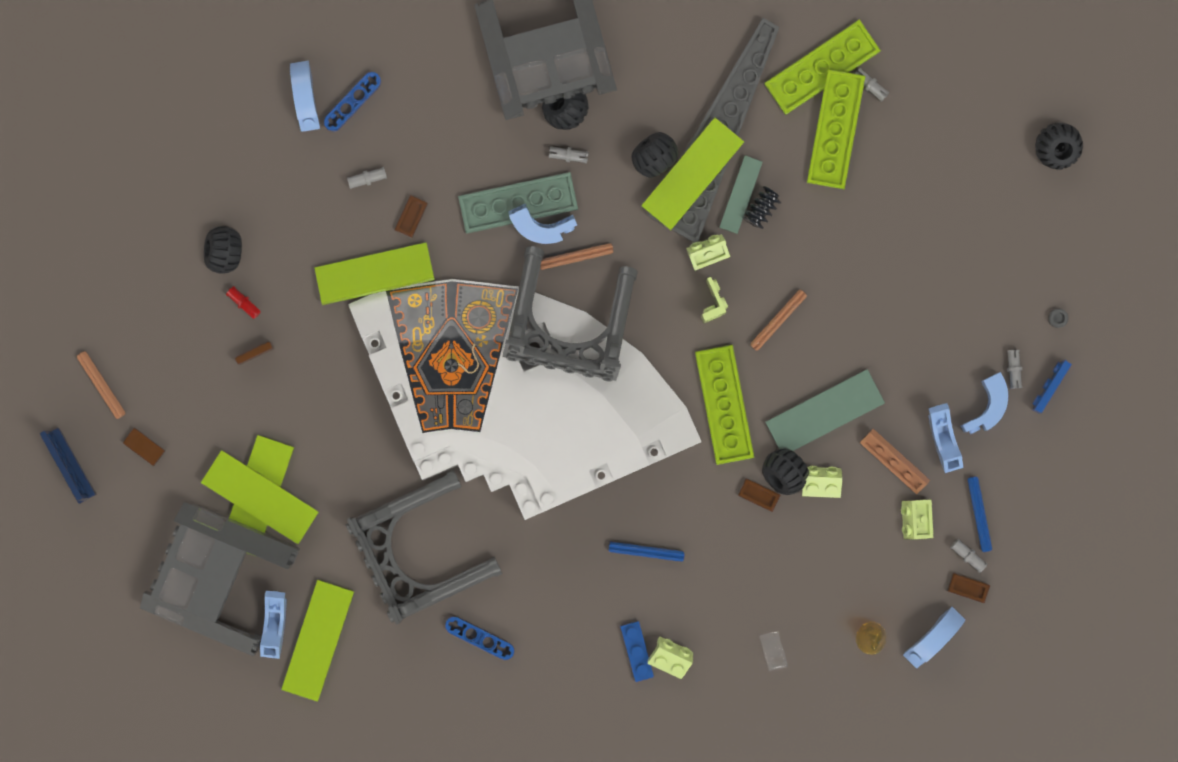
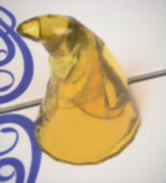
(871, 638)

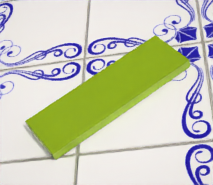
(808, 75)
(836, 129)
(692, 174)
(374, 273)
(724, 404)
(271, 461)
(260, 497)
(317, 640)

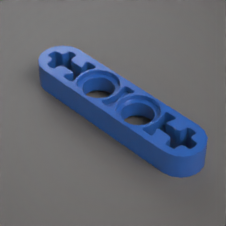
(355, 104)
(481, 635)

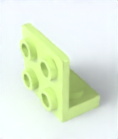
(712, 312)

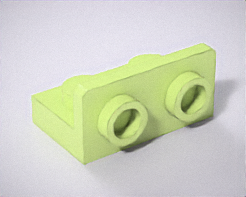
(917, 519)

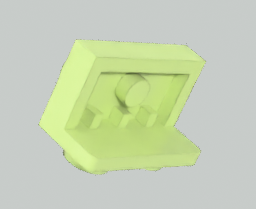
(708, 251)
(823, 482)
(671, 657)

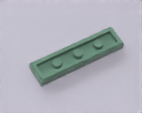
(740, 194)

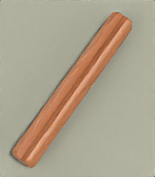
(576, 256)
(778, 320)
(101, 385)

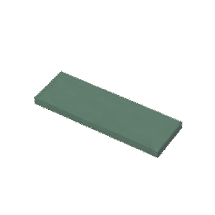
(542, 197)
(825, 412)

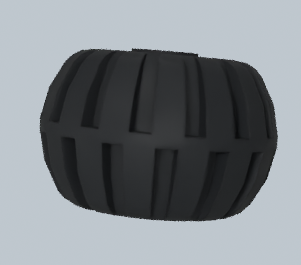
(566, 113)
(1068, 151)
(654, 154)
(222, 249)
(785, 471)

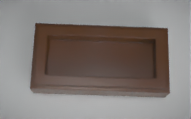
(411, 216)
(251, 354)
(144, 446)
(759, 495)
(968, 588)

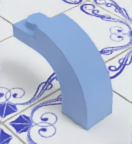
(303, 96)
(539, 232)
(997, 403)
(944, 438)
(273, 624)
(935, 638)

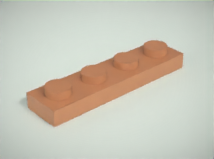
(894, 461)

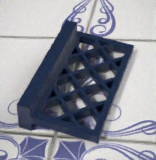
(68, 465)

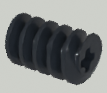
(762, 208)

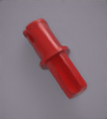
(243, 302)

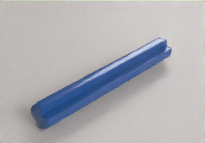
(979, 513)
(646, 551)

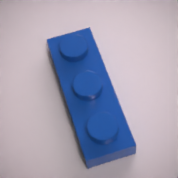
(1050, 386)
(637, 651)

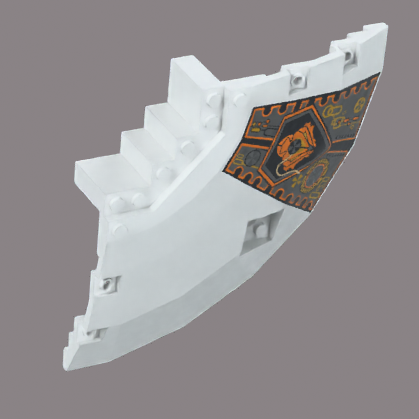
(508, 418)

